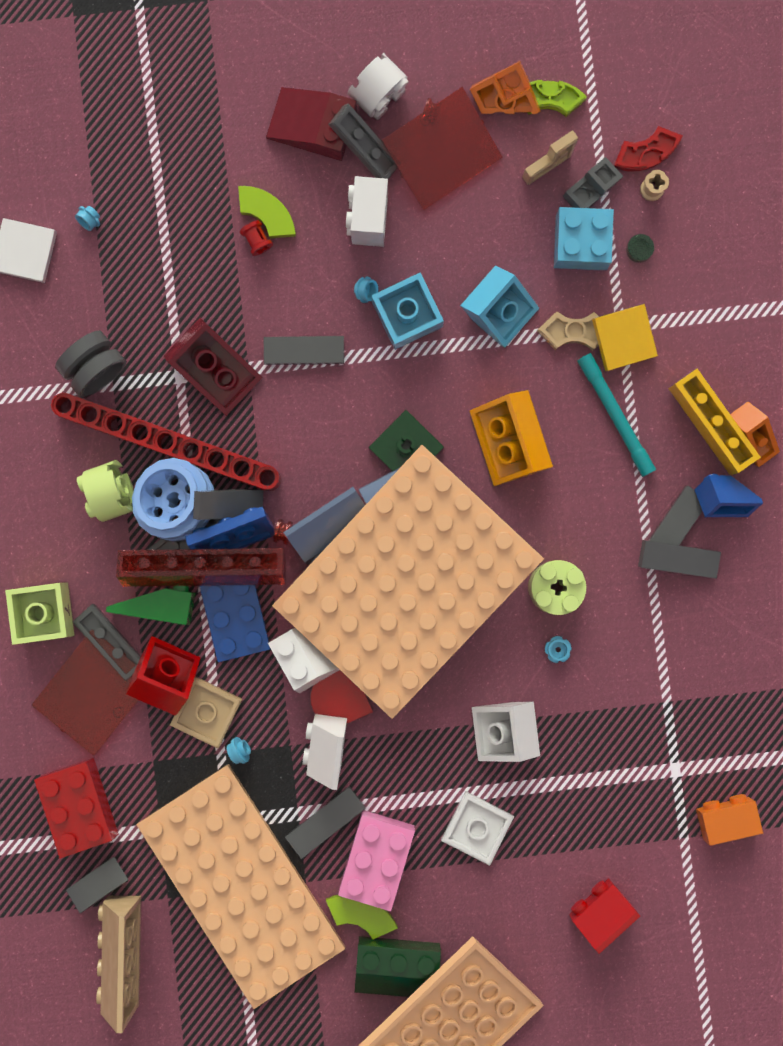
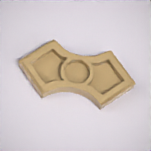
(562, 330)

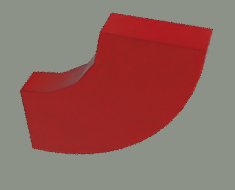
(647, 153)

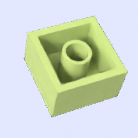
(39, 613)

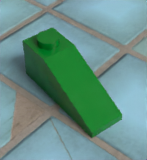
(162, 605)

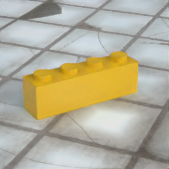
(714, 422)

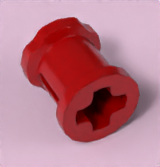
(256, 238)

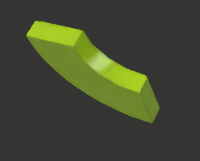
(557, 96)
(268, 210)
(370, 918)

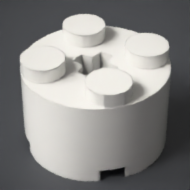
(378, 85)

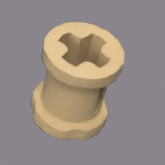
(661, 182)

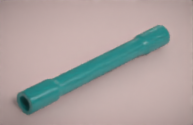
(595, 377)

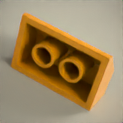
(511, 437)

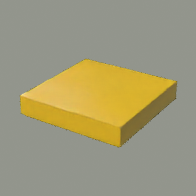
(624, 337)

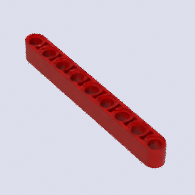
(155, 435)

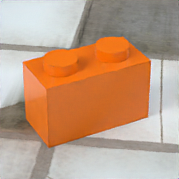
(729, 820)

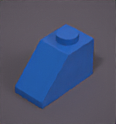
(726, 497)

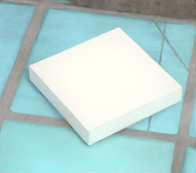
(25, 250)
(477, 828)

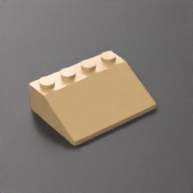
(119, 960)

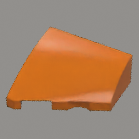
(506, 92)

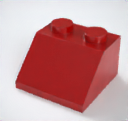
(163, 676)
(603, 915)

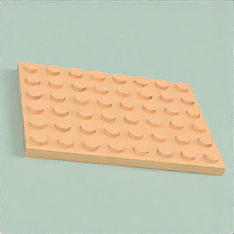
(407, 581)

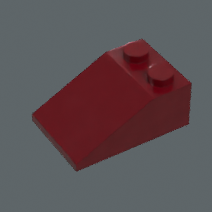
(303, 121)
(212, 366)

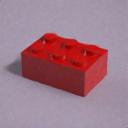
(76, 808)

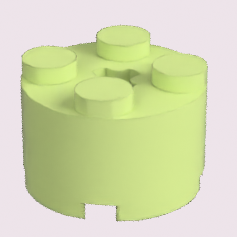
(106, 491)
(569, 577)

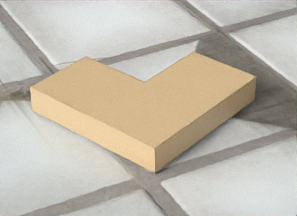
(557, 153)

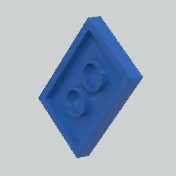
(233, 532)
(235, 620)

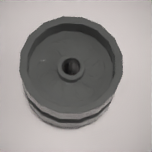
(90, 364)

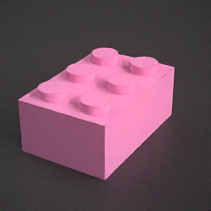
(376, 860)

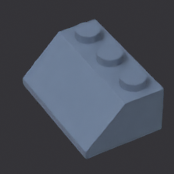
(322, 526)

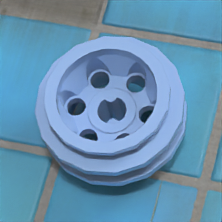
(147, 501)

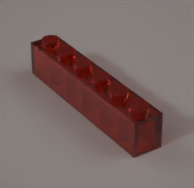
(201, 567)

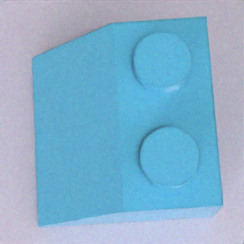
(500, 305)

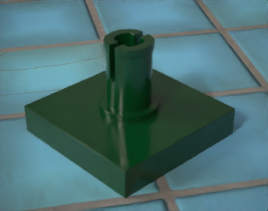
(402, 440)

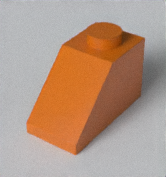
(757, 430)

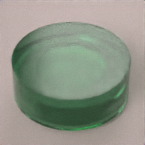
(640, 248)

